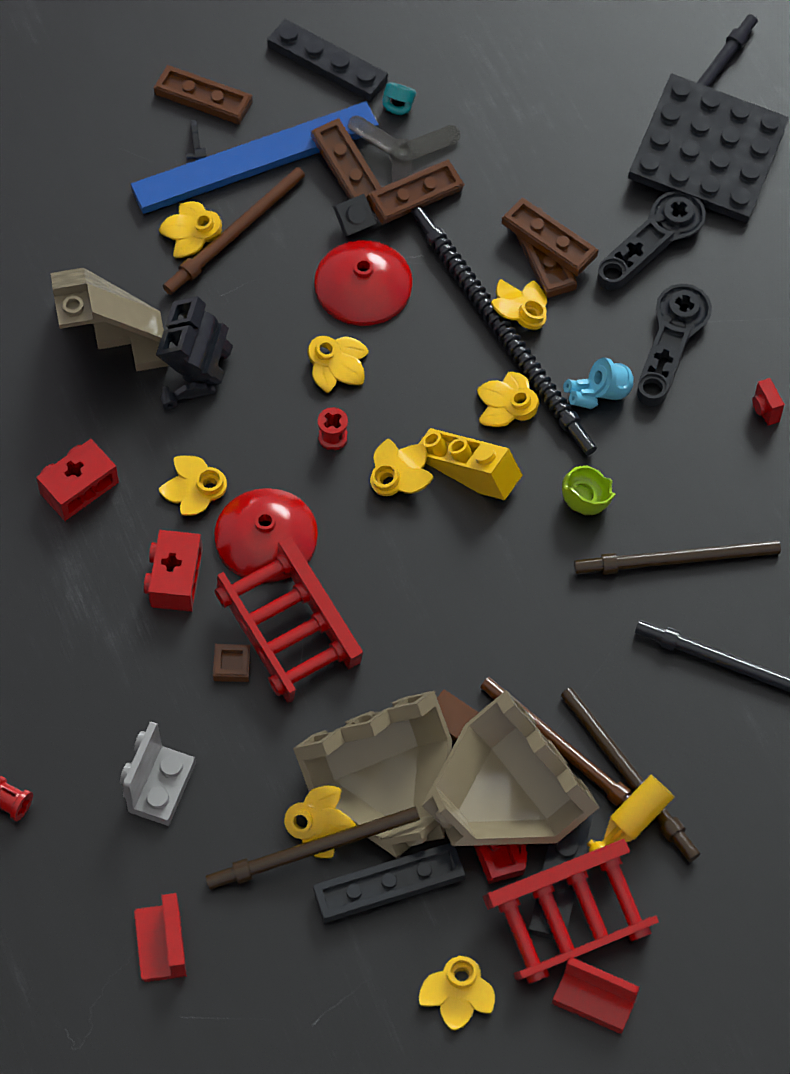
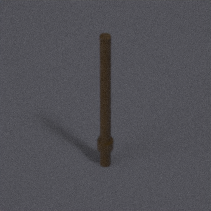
(610, 563)
(670, 826)
(244, 870)

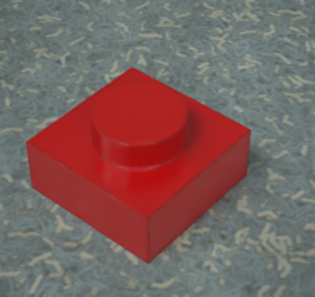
(768, 401)

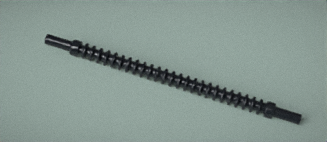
(568, 419)

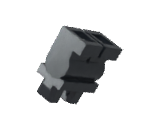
(198, 342)

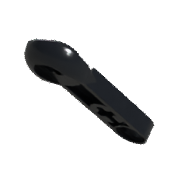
(653, 236)
(672, 336)

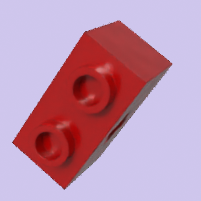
(77, 479)
(177, 588)

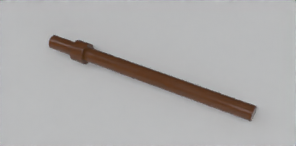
(192, 267)
(617, 792)

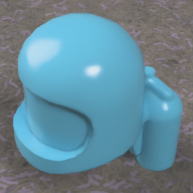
(605, 381)

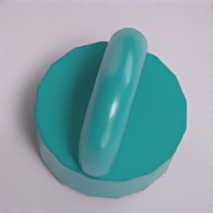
(399, 93)

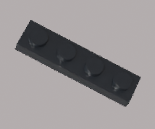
(327, 60)
(566, 849)
(388, 882)

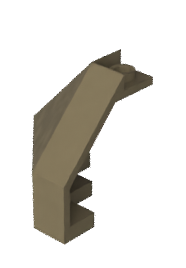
(116, 315)
(383, 766)
(506, 783)

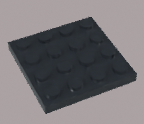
(708, 147)

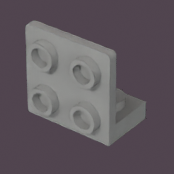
(155, 777)

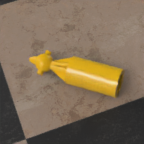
(635, 813)

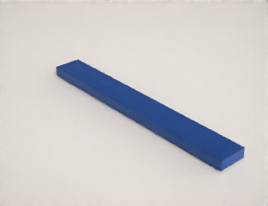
(238, 162)

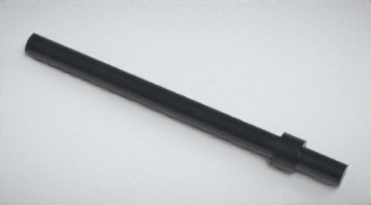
(734, 42)
(672, 639)

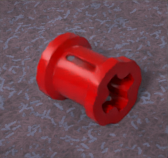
(333, 428)
(14, 800)

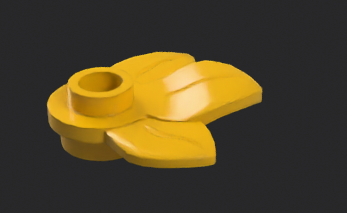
(189, 228)
(523, 306)
(340, 364)
(504, 400)
(403, 466)
(190, 484)
(321, 816)
(456, 997)

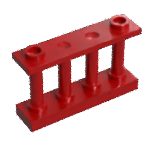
(306, 589)
(542, 887)

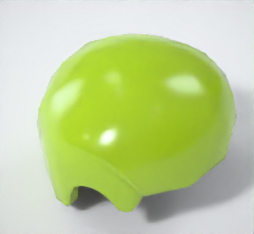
(587, 490)

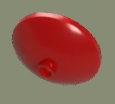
(368, 295)
(249, 546)

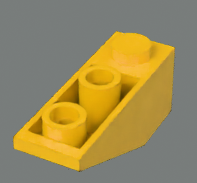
(472, 462)

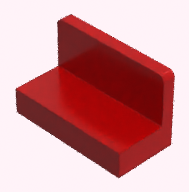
(160, 940)
(596, 995)

